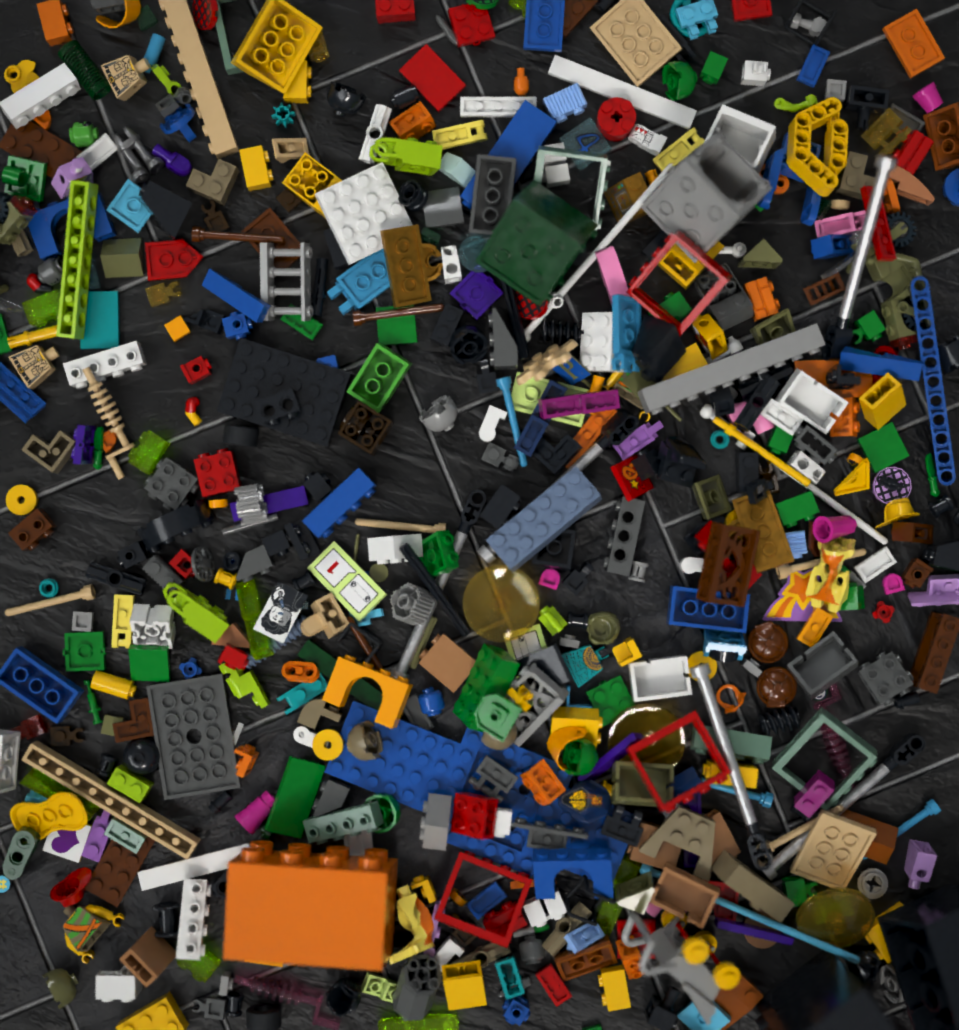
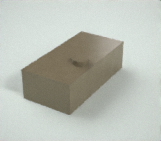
(752, 886)

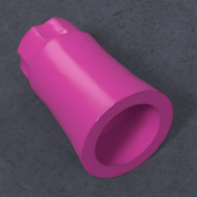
(834, 527)
(256, 812)

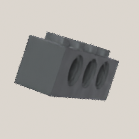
(624, 566)

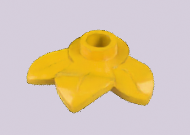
(24, 75)

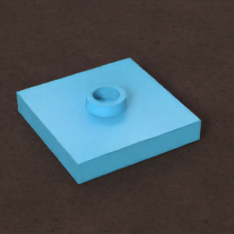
(128, 208)
(692, 1019)

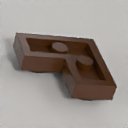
(139, 725)

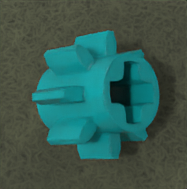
(288, 117)

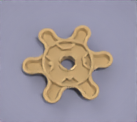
(543, 363)

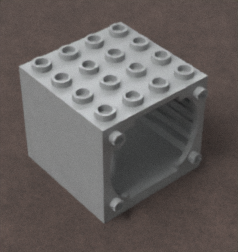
(707, 194)

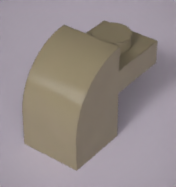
(314, 709)

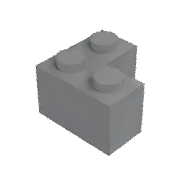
(436, 823)

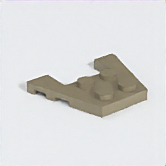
(688, 831)

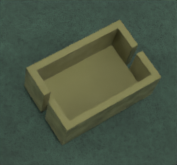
(630, 788)

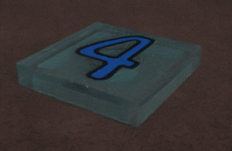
(585, 138)

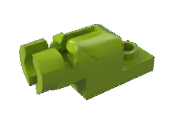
(243, 684)

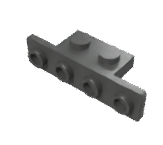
(547, 836)

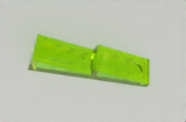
(250, 609)
(47, 787)
(610, 912)
(429, 1022)

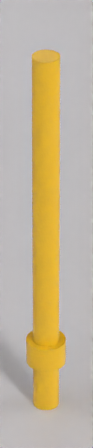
(730, 429)

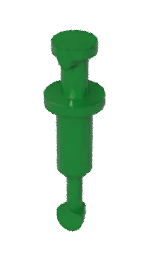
(93, 704)

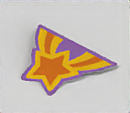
(793, 602)

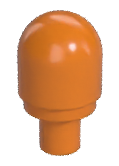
(521, 82)

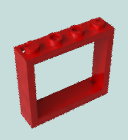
(652, 306)
(708, 742)
(469, 928)

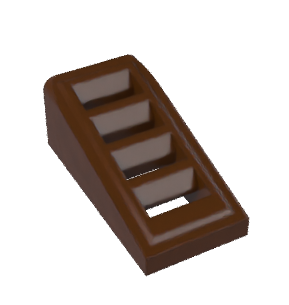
(820, 298)

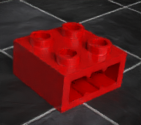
(217, 472)
(474, 815)

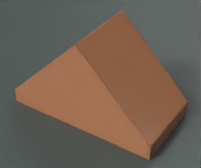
(233, 636)

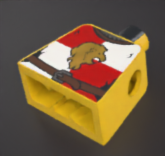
(710, 336)

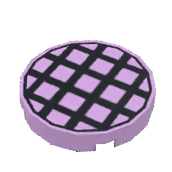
(886, 495)

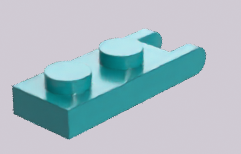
(303, 693)

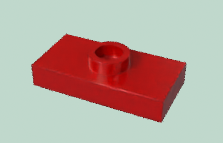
(553, 984)

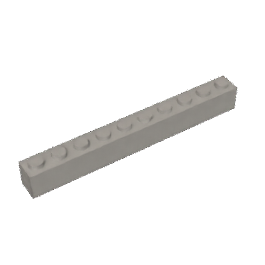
(731, 368)

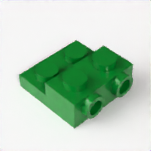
(439, 553)

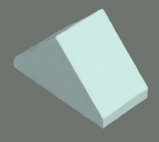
(457, 169)

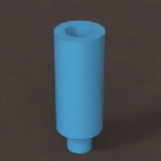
(154, 49)

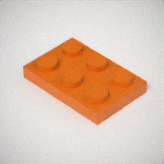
(913, 43)

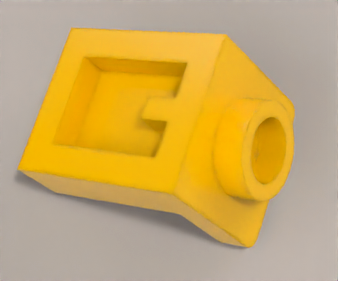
(428, 891)

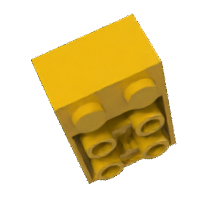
(309, 178)
(682, 268)

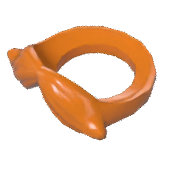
(739, 696)

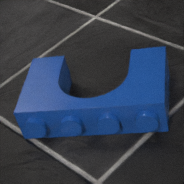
(44, 226)
(592, 860)

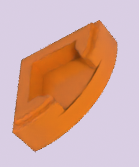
(44, 120)
(109, 441)

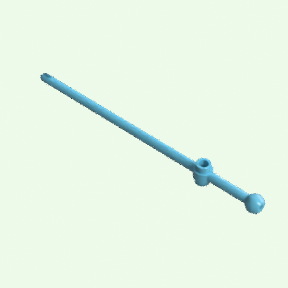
(771, 923)

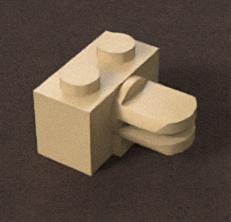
(326, 617)

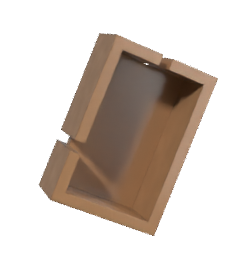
(682, 892)

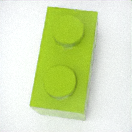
(130, 784)

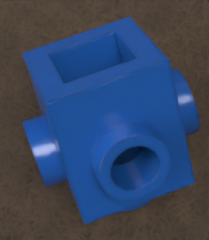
(230, 325)
(516, 1003)

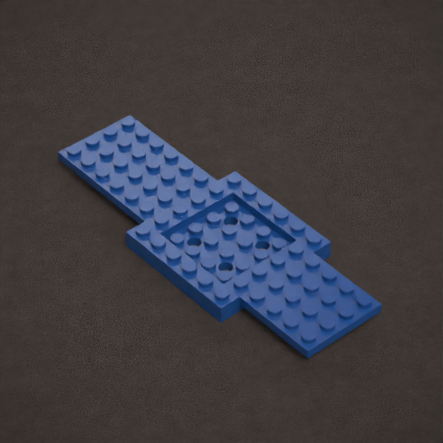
(426, 763)

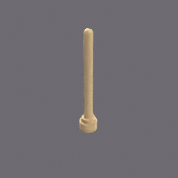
(401, 526)
(786, 570)
(87, 592)
(799, 830)

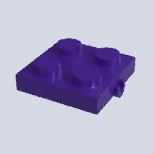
(476, 293)
(83, 451)

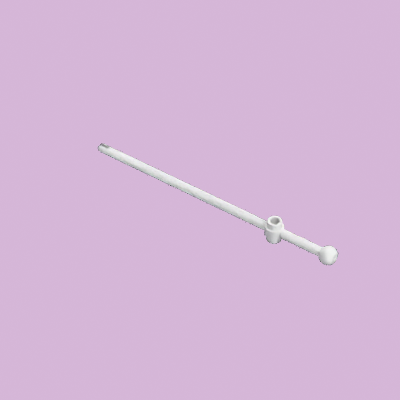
(557, 300)
(707, 412)

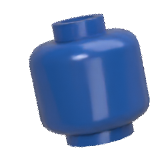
(431, 701)

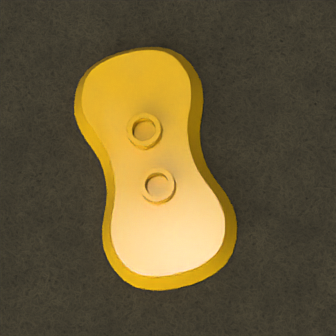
(58, 812)

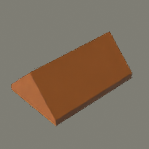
(943, 129)
(884, 841)
(585, 961)

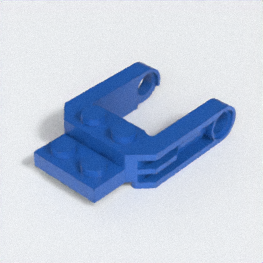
(778, 165)

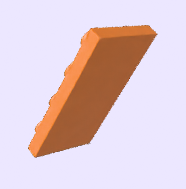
(818, 369)

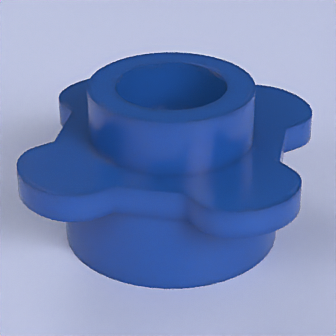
(184, 667)

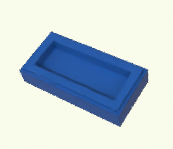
(813, 66)
(486, 900)

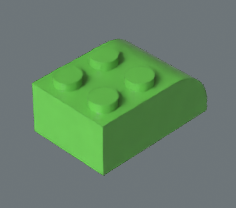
(379, 377)

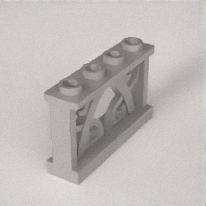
(551, 700)

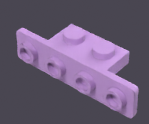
(940, 591)

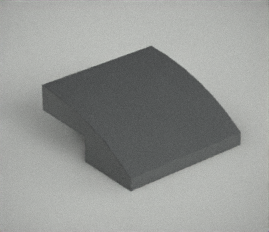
(443, 208)

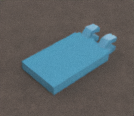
(362, 282)
(625, 329)

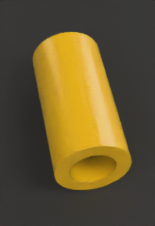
(113, 685)

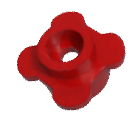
(889, 610)

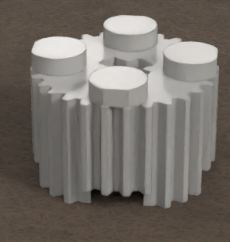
(250, 504)
(411, 604)

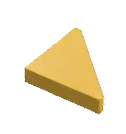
(856, 481)

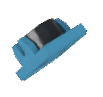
(724, 645)

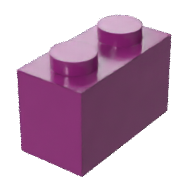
(814, 793)

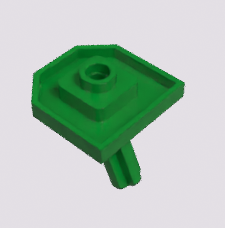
(497, 715)

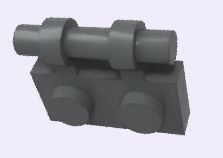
(496, 774)

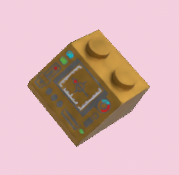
(625, 194)

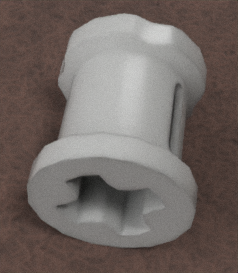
(640, 578)

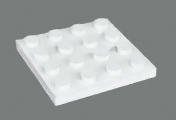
(361, 209)

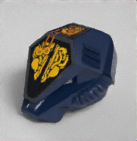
(586, 801)

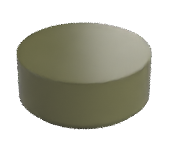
(378, 572)

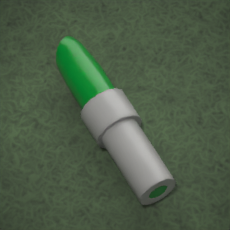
(853, 577)
(530, 930)

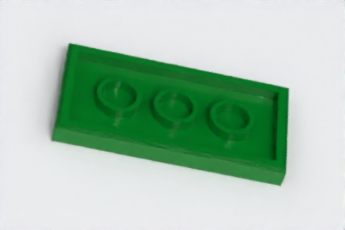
(295, 797)

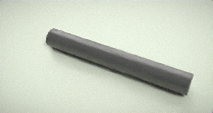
(237, 527)

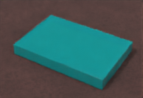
(102, 321)

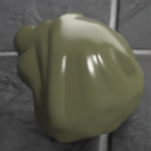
(603, 628)

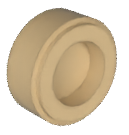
(840, 204)

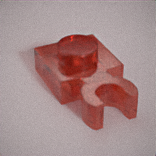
(31, 727)

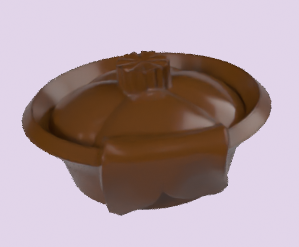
(768, 642)
(776, 687)

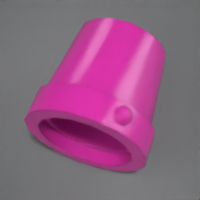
(928, 97)

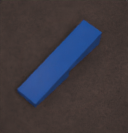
(236, 296)
(876, 364)

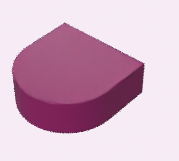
(550, 578)
(892, 583)

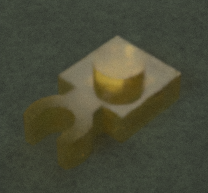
(160, 294)

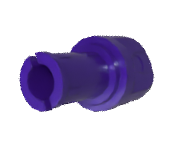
(174, 161)

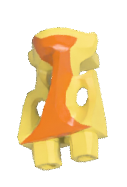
(830, 589)
(415, 918)

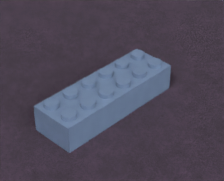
(544, 519)

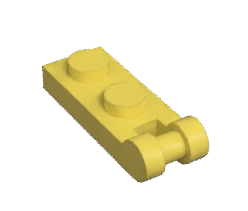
(460, 134)
(678, 150)
(121, 620)

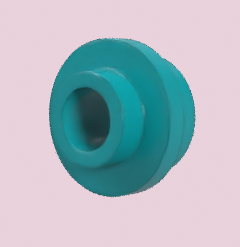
(715, 444)
(43, 588)

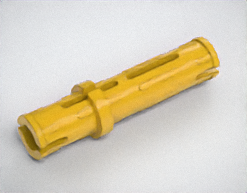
(28, 338)

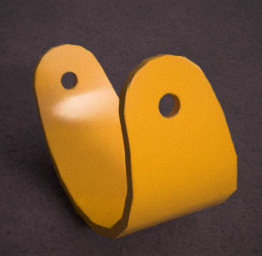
(131, 13)
(561, 738)

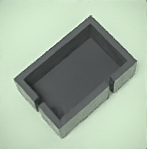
(823, 665)

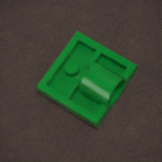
(25, 177)

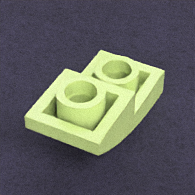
(379, 986)

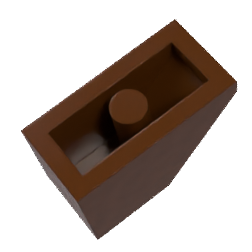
(912, 532)

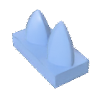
(583, 937)

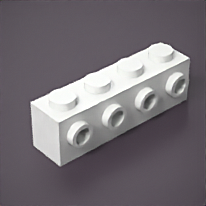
(40, 96)
(105, 364)
(192, 919)

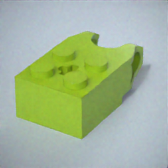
(408, 155)
(197, 612)

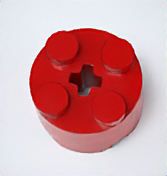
(623, 111)

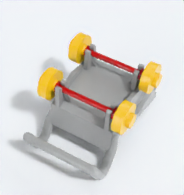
(683, 959)

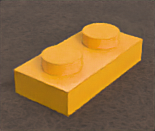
(814, 627)

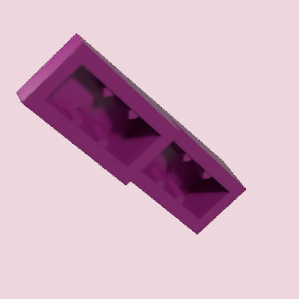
(578, 403)

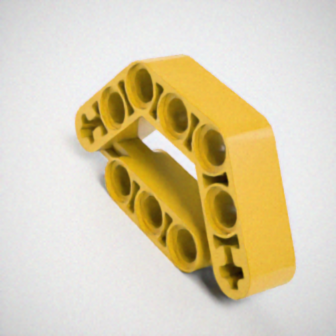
(824, 175)

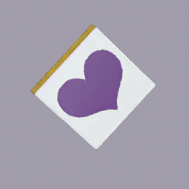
(67, 843)

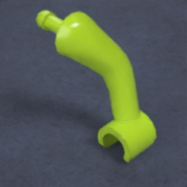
(784, 105)

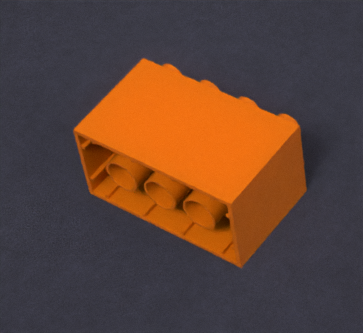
(311, 906)

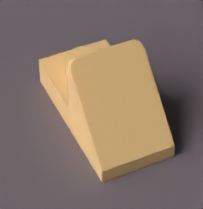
(289, 148)

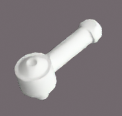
(737, 250)
(734, 347)

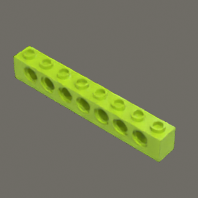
(77, 259)

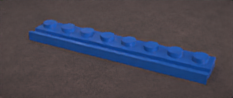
(18, 397)

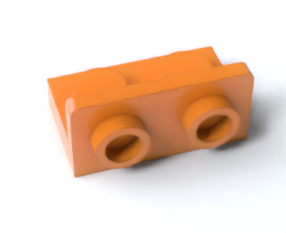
(413, 122)
(847, 422)
(247, 762)
(542, 783)

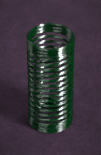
(92, 91)

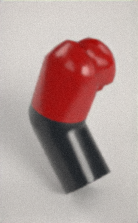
(34, 283)

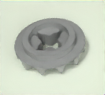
(879, 877)

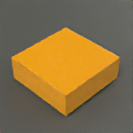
(177, 328)

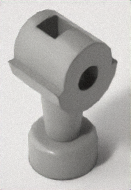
(814, 26)

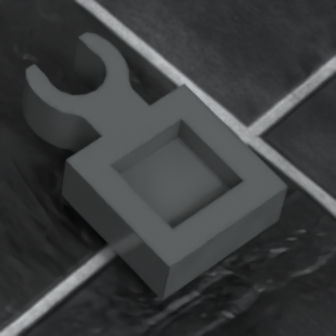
(213, 1007)

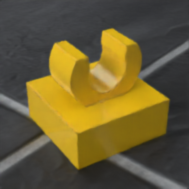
(521, 698)

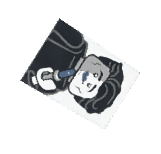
(280, 612)

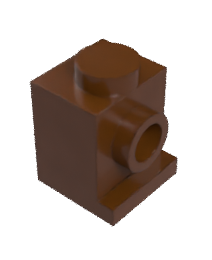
(908, 574)

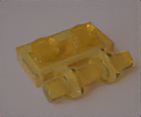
(882, 129)

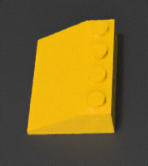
(276, 44)

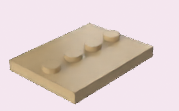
(636, 39)
(832, 850)

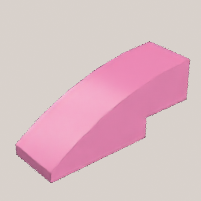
(840, 224)
(611, 272)

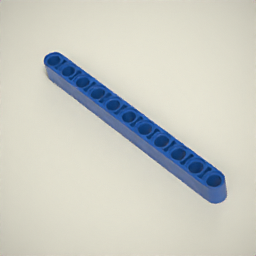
(933, 409)

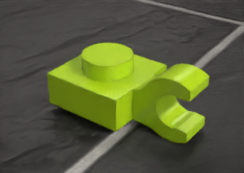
(162, 74)

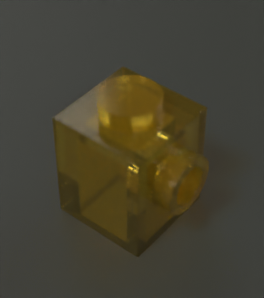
(319, 49)

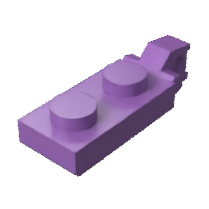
(638, 439)
(97, 840)

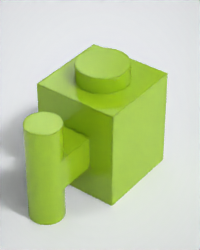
(552, 619)

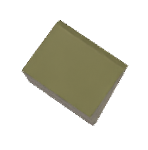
(761, 257)
(122, 258)
(773, 327)
(711, 497)
(635, 892)

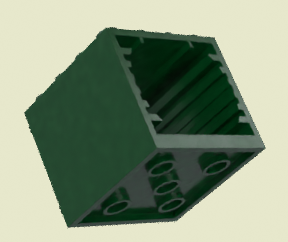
(536, 243)

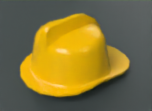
(897, 510)

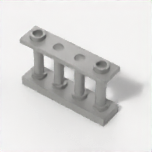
(269, 272)

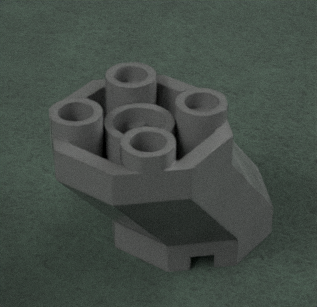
(416, 987)

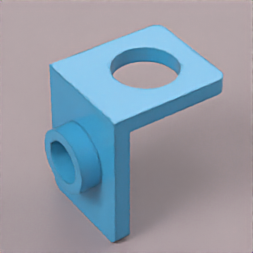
(567, 704)

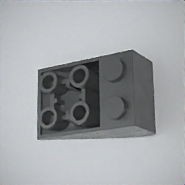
(730, 304)
(504, 347)

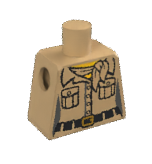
(126, 75)
(34, 364)

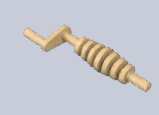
(112, 419)

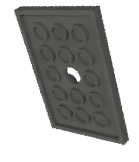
(185, 766)

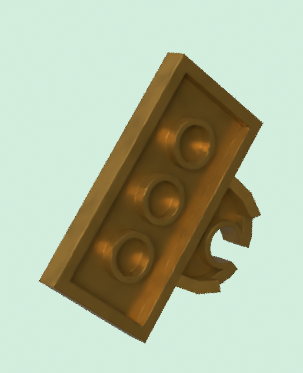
(409, 265)
(773, 545)

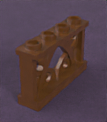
(738, 581)
(934, 651)

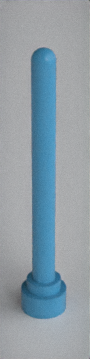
(505, 384)
(763, 798)
(929, 809)

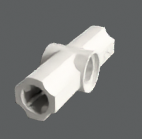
(378, 122)

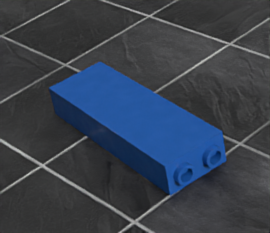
(520, 141)

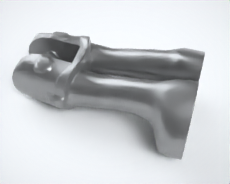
(153, 164)

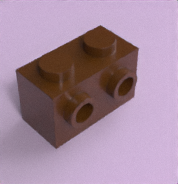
(32, 530)

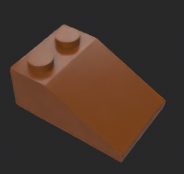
(738, 999)

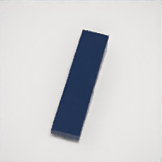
(536, 426)

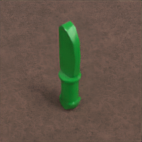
(98, 446)
(932, 475)

